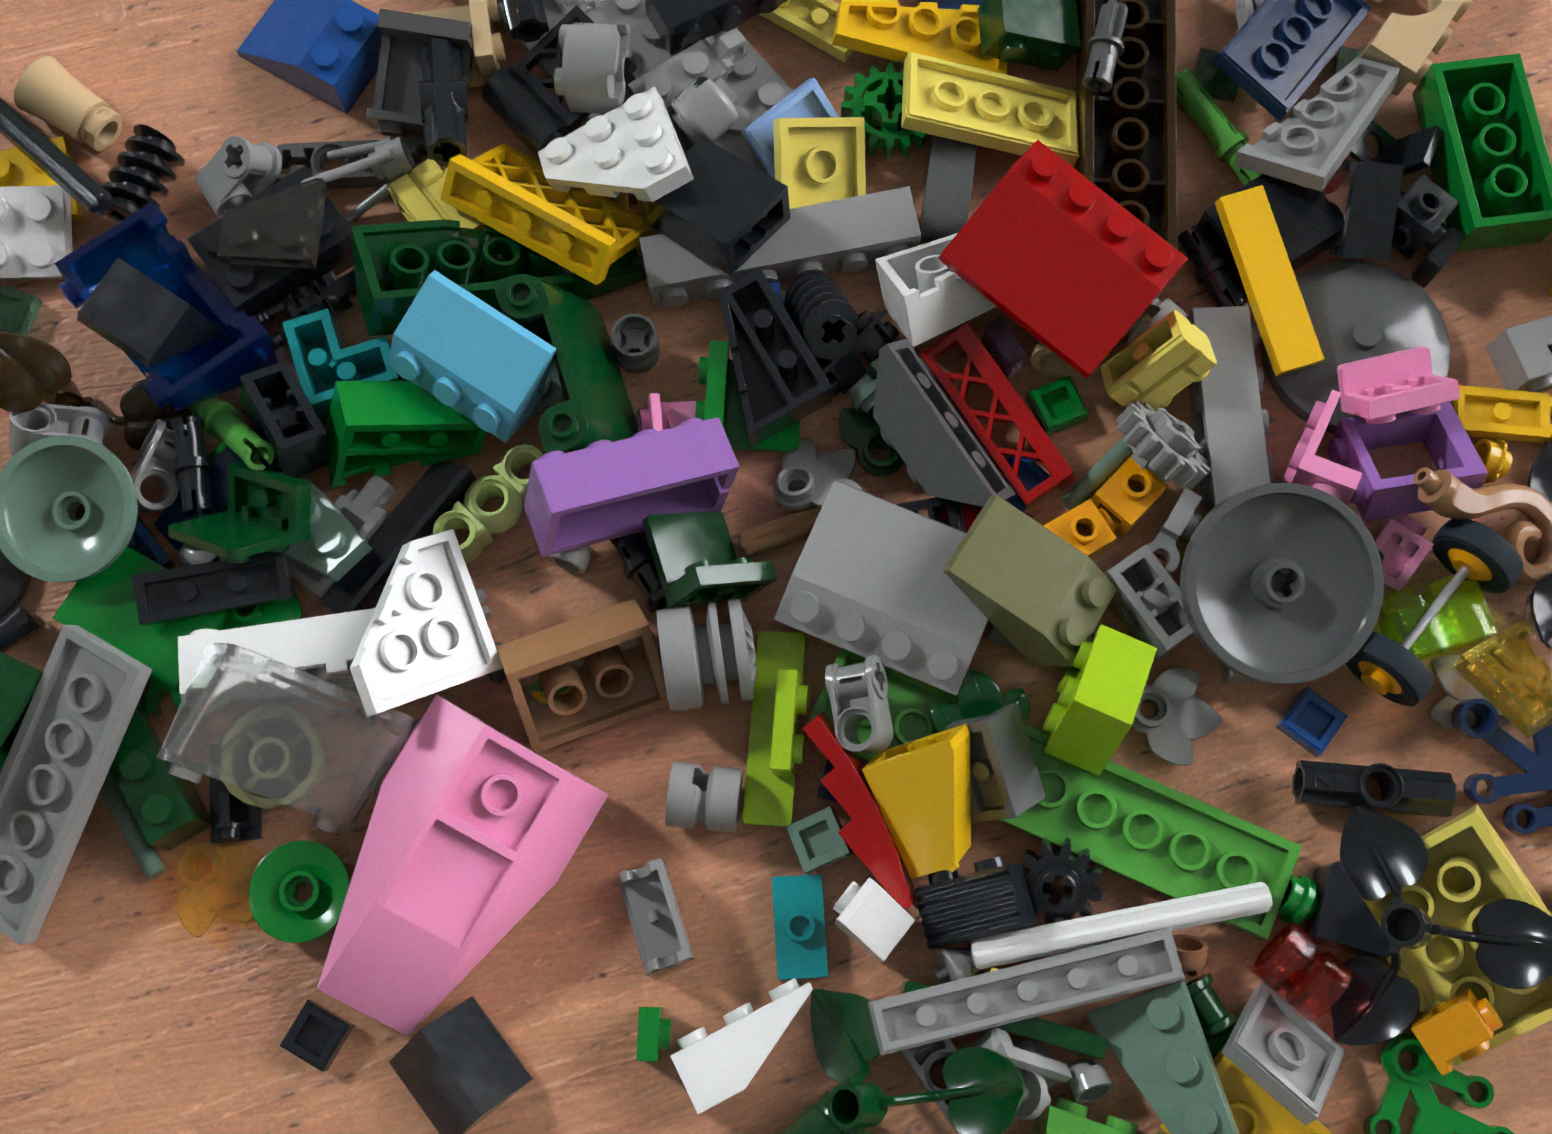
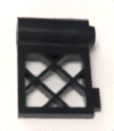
(525, 101)

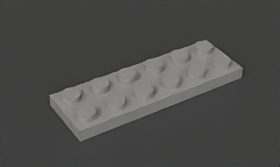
(59, 770)

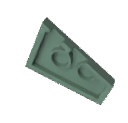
(333, 540)
(1168, 1058)

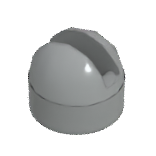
(573, 560)
(1089, 1081)

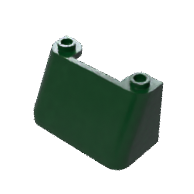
(575, 327)

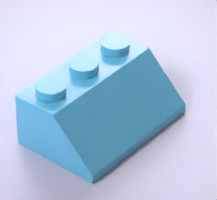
(471, 357)

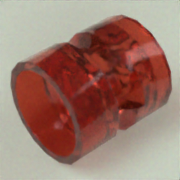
(1320, 975)

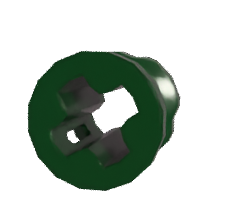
(1208, 1006)

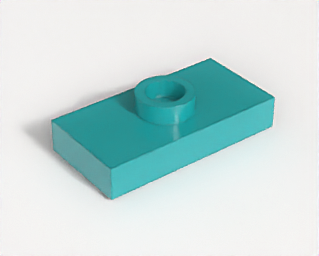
(799, 927)

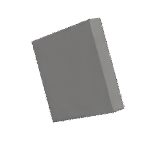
(1284, 1053)

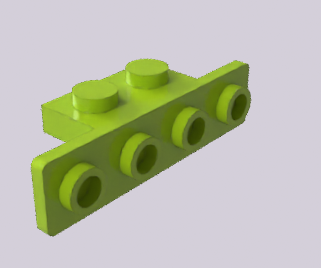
(775, 729)

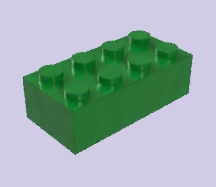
(1488, 150)

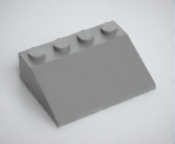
(880, 588)

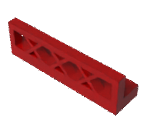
(1013, 405)

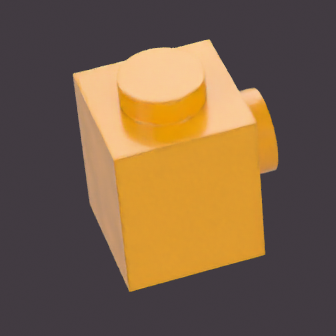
(1129, 495)
(1085, 529)

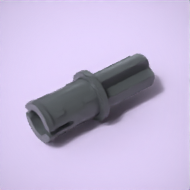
(1105, 46)

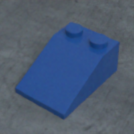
(318, 47)

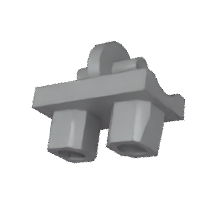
(1035, 1067)

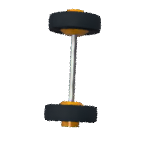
(1469, 553)

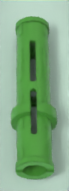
(1212, 122)
(225, 423)

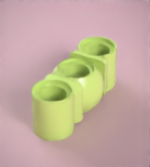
(471, 513)

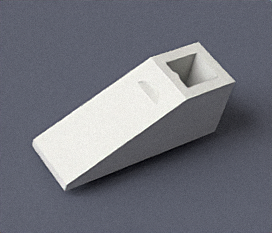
(727, 1060)

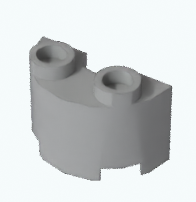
(592, 65)

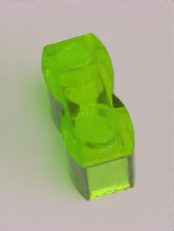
(1458, 624)

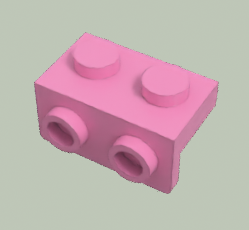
(1393, 384)

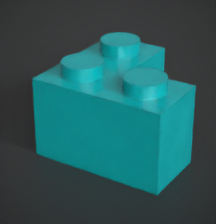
(323, 358)

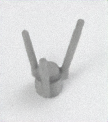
(388, 159)

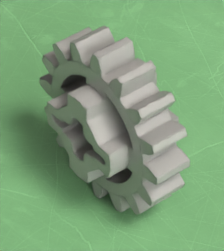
(1163, 445)

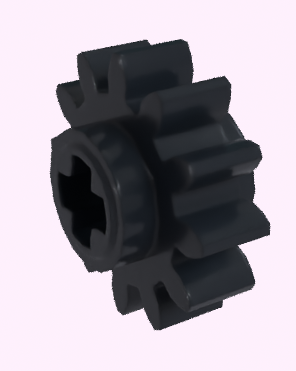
(1077, 885)

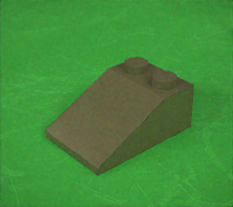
(1030, 583)

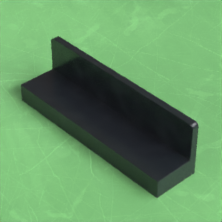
(411, 520)

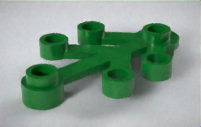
(1431, 1115)

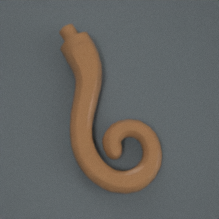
(1456, 500)

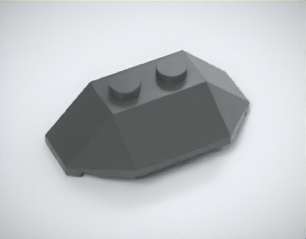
(931, 431)

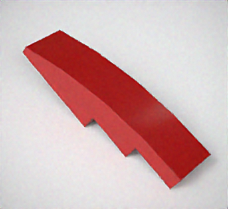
(866, 830)

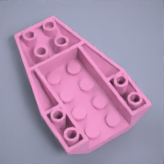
(450, 863)

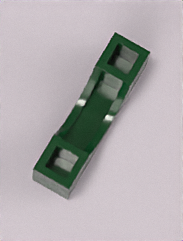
(161, 803)

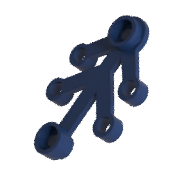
(1535, 765)

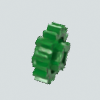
(869, 101)

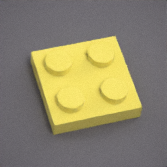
(820, 158)

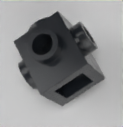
(1421, 216)

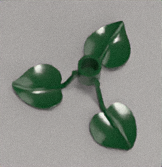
(980, 1082)

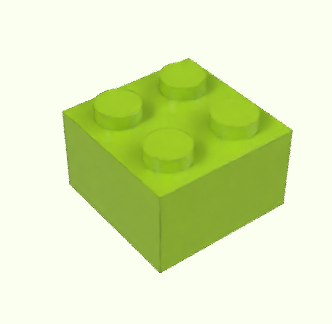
(1098, 699)

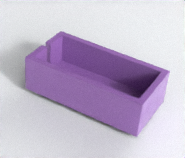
(616, 484)

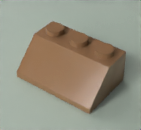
(604, 658)

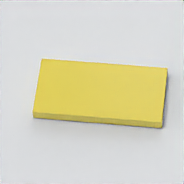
(987, 108)

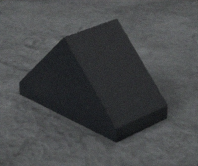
(1343, 916)

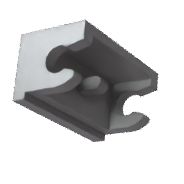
(655, 916)

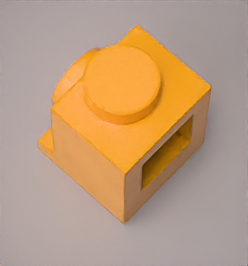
(1456, 1028)

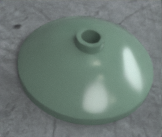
(40, 501)

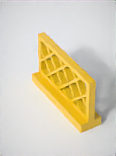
(550, 229)

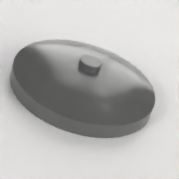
(1358, 315)
(1282, 583)

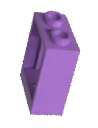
(1398, 496)

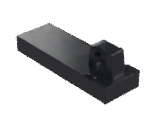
(211, 588)

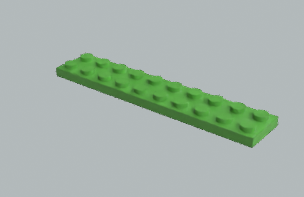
(1120, 816)

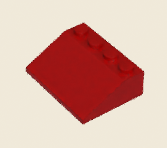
(1062, 258)

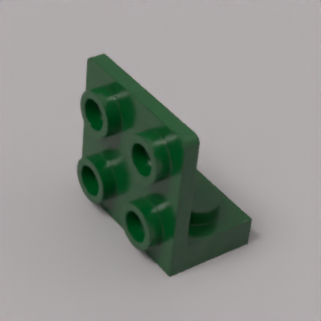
(699, 560)

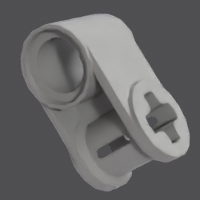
(237, 174)
(56, 420)
(156, 463)
(859, 694)

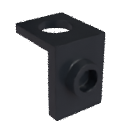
(1412, 151)

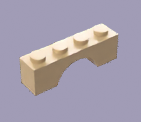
(1408, 39)

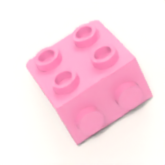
(1315, 471)

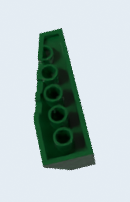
(398, 258)

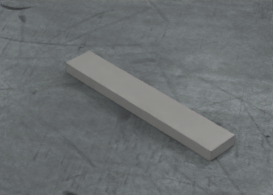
(1025, 991)

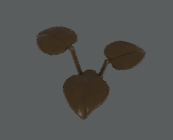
(40, 373)

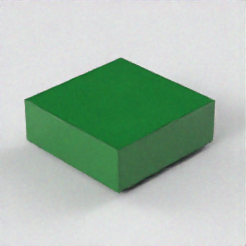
(1057, 405)

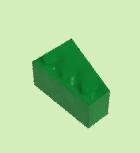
(391, 425)

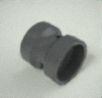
(635, 333)

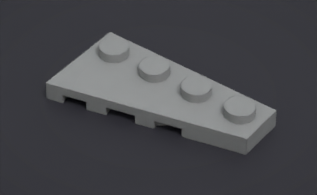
(1322, 129)

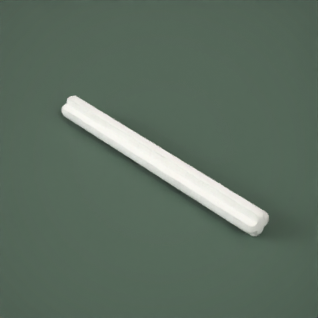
(1120, 924)

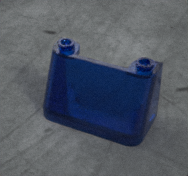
(148, 247)

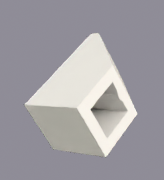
(872, 918)

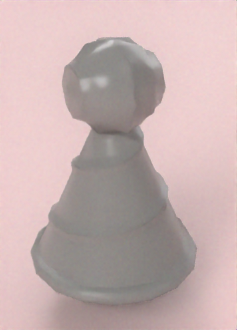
(954, 964)

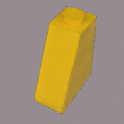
(926, 799)

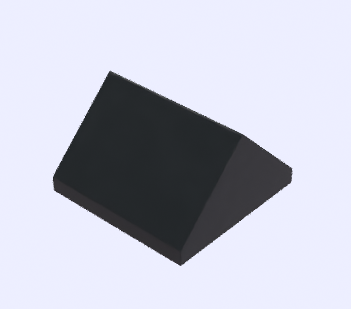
(143, 316)
(460, 1068)

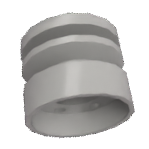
(705, 655)

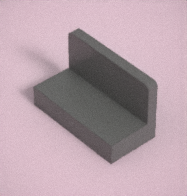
(1002, 765)

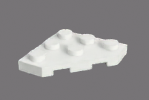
(619, 152)
(424, 628)

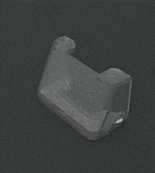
(283, 736)

